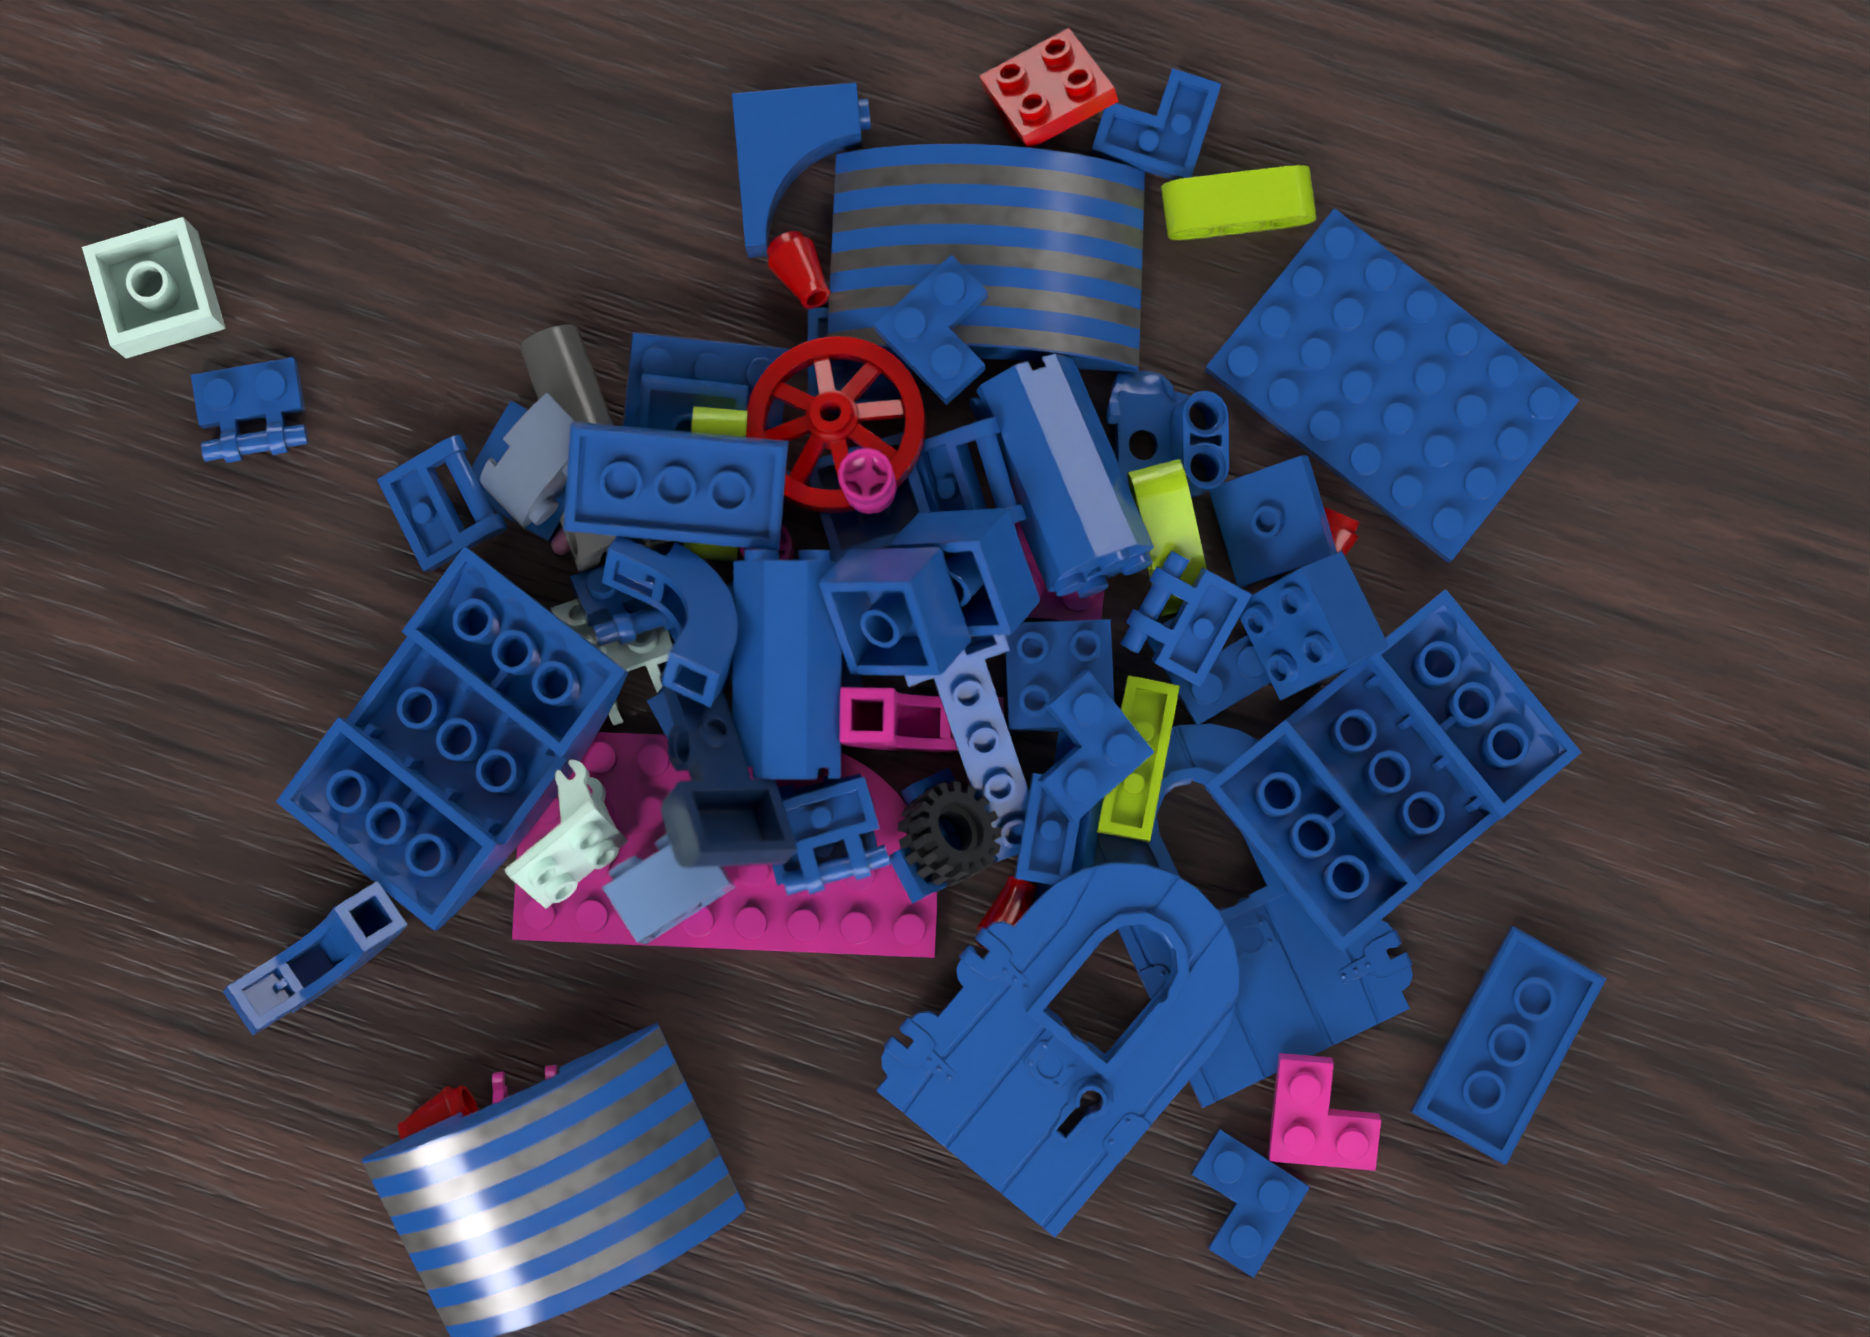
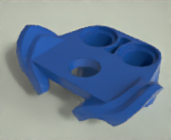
(1150, 405)

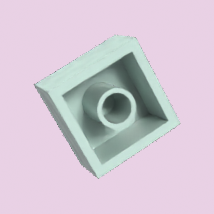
(153, 287)

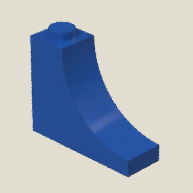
(783, 136)

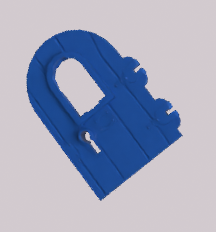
(1292, 980)
(1006, 1072)

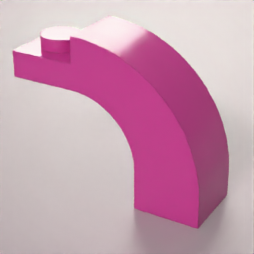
(895, 721)

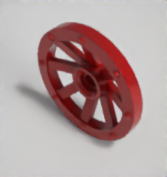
(848, 427)

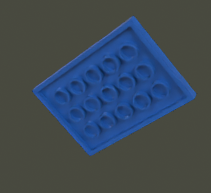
(1391, 385)

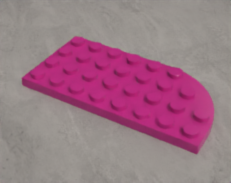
(757, 914)

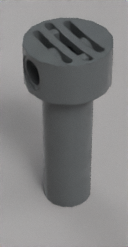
(563, 370)

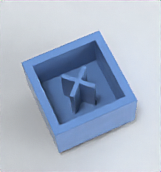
(661, 893)

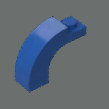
(694, 602)
(318, 961)

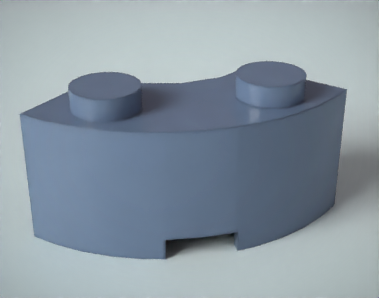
(534, 465)

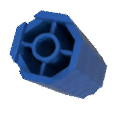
(1066, 477)
(786, 667)

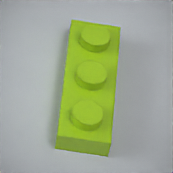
(1132, 804)

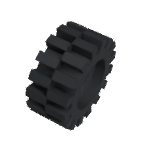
(929, 845)

